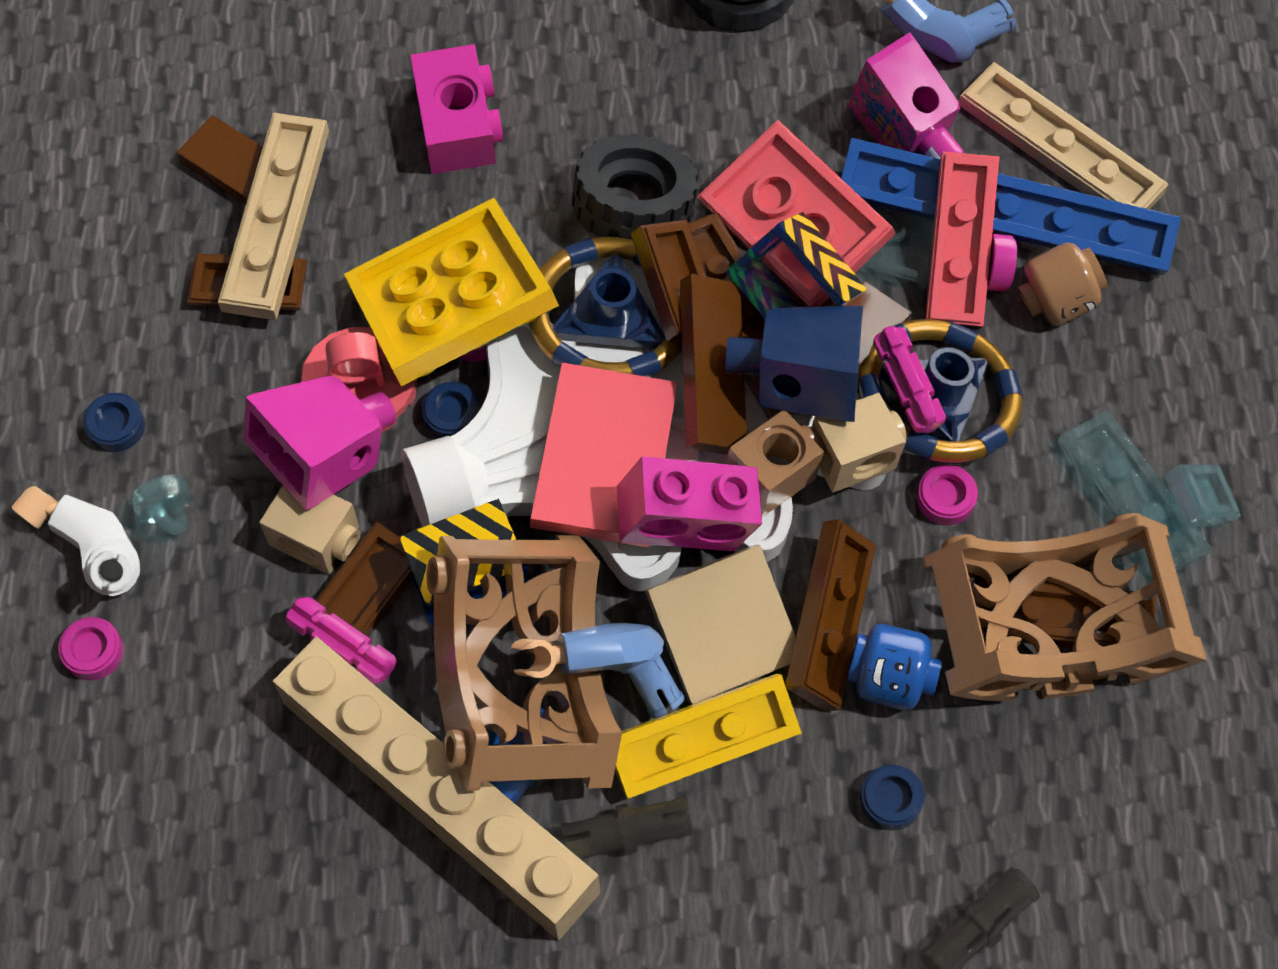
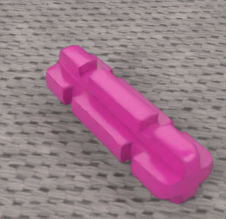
(909, 379)
(349, 643)

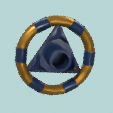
(604, 312)
(955, 384)

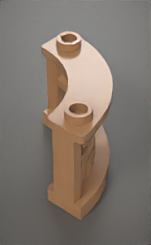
(992, 665)
(584, 731)

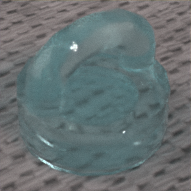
(163, 503)

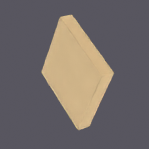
(723, 623)

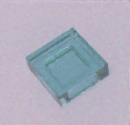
(1202, 495)

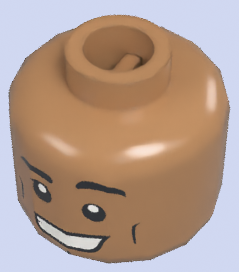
(1062, 284)

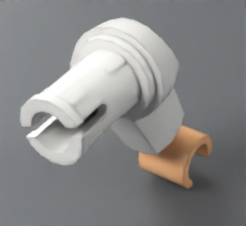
(105, 550)

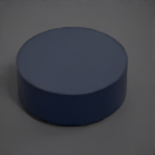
(449, 408)
(114, 422)
(892, 797)

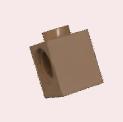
(781, 438)

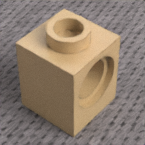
(861, 447)
(312, 535)

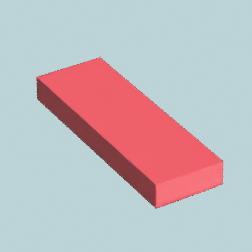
(962, 238)

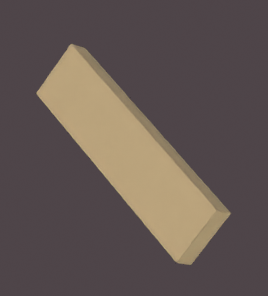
(1059, 140)
(274, 216)

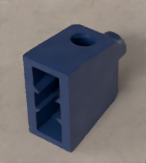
(804, 360)

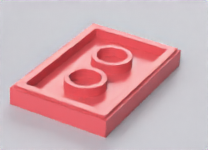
(783, 179)
(593, 440)

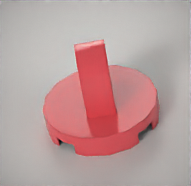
(361, 365)

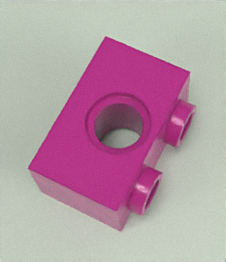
(450, 81)

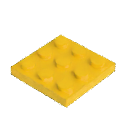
(450, 291)

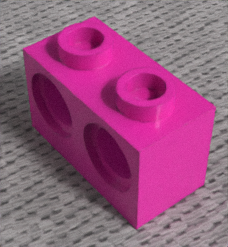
(688, 504)

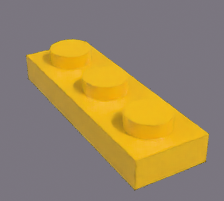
(705, 735)

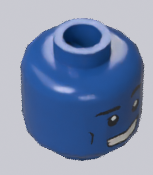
(893, 667)

